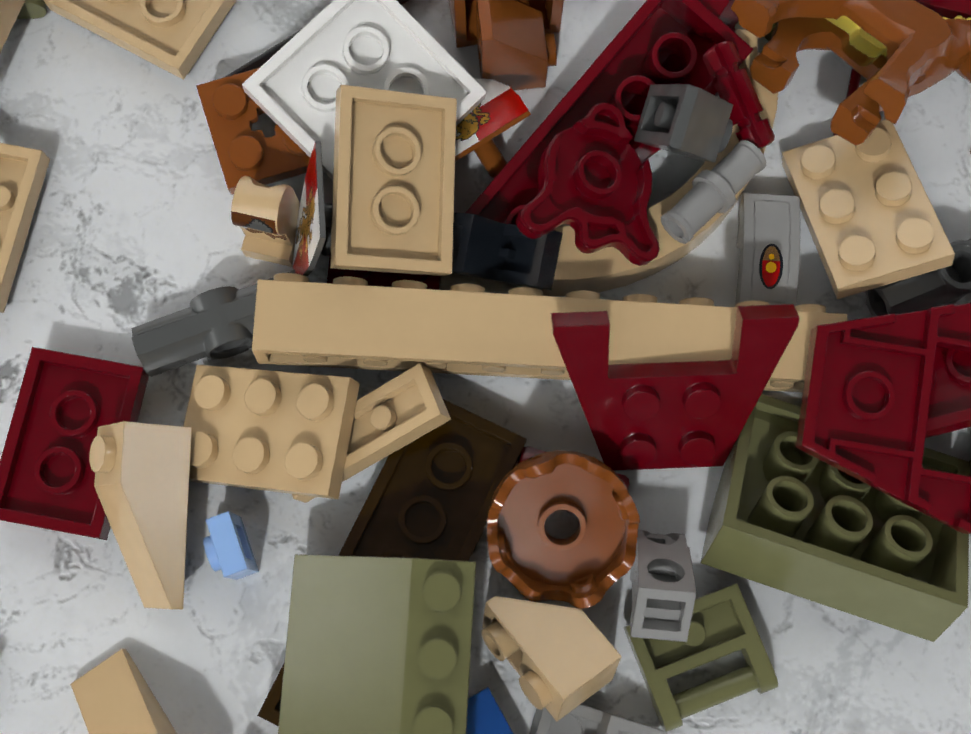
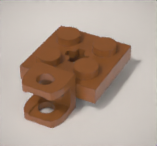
(240, 149)

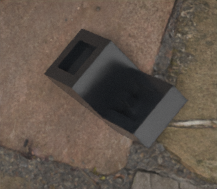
(503, 253)

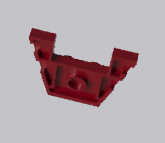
(871, 405)
(671, 409)

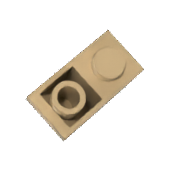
(552, 649)

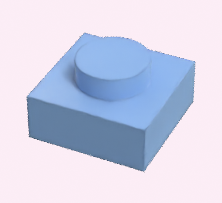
(229, 546)

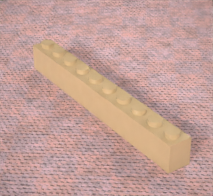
(492, 332)

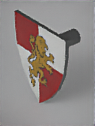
(314, 218)

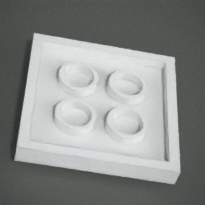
(358, 46)

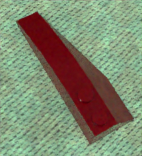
(654, 48)

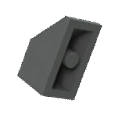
(685, 121)

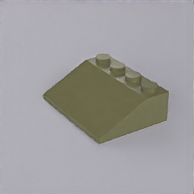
(831, 536)
(378, 646)

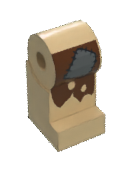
(267, 220)

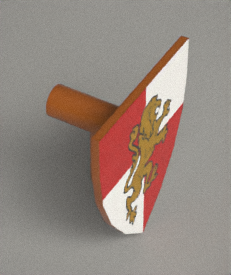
(494, 115)

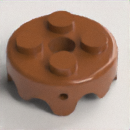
(568, 568)

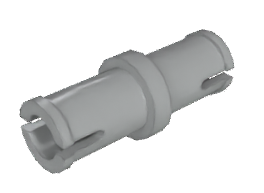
(713, 191)

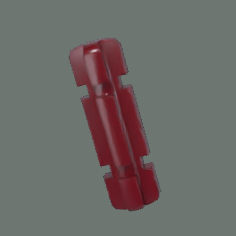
(736, 88)

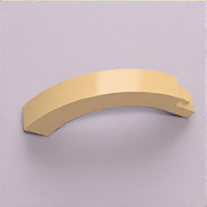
(608, 267)

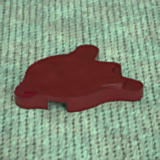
(596, 187)

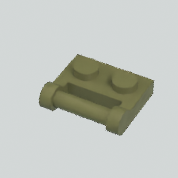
(717, 628)

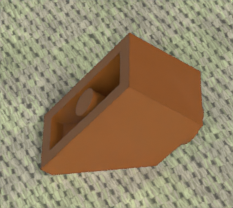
(513, 44)

